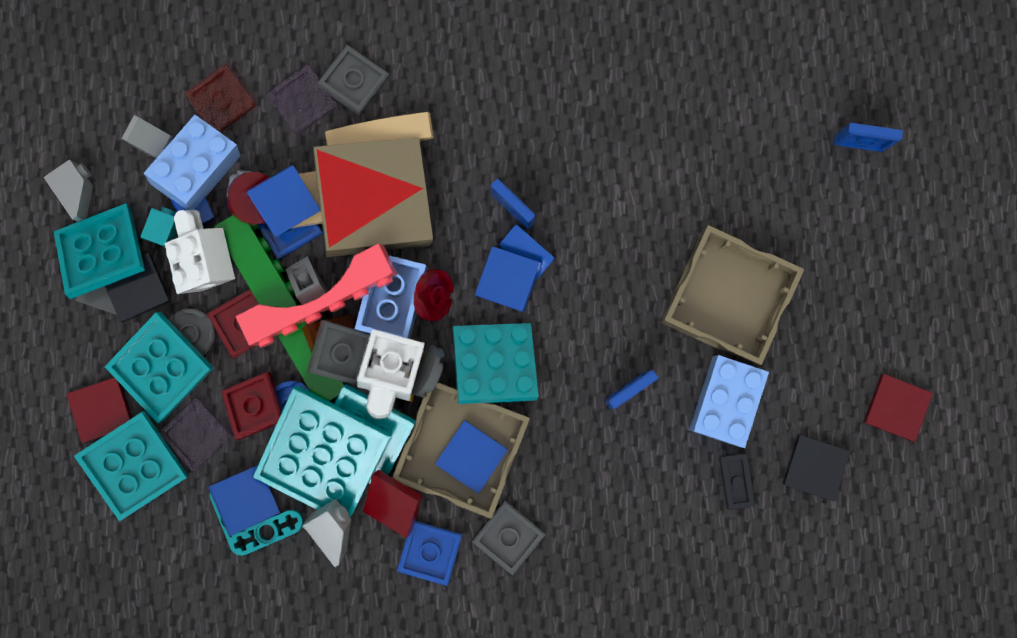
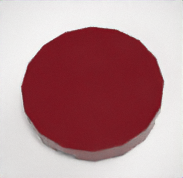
(240, 202)
(433, 295)

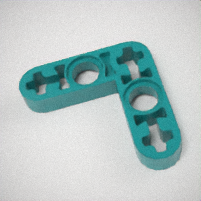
(246, 533)

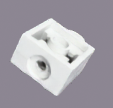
(198, 255)
(389, 371)

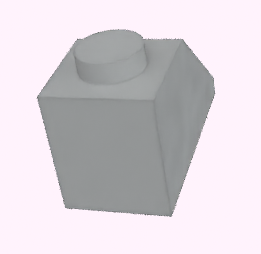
(146, 137)
(72, 188)
(306, 281)
(330, 530)

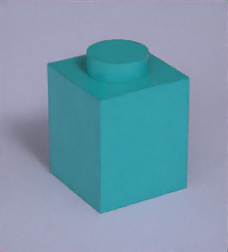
(160, 226)

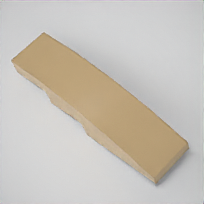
(384, 129)

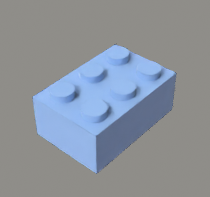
(192, 163)
(392, 306)
(729, 401)

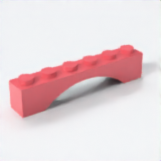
(365, 271)

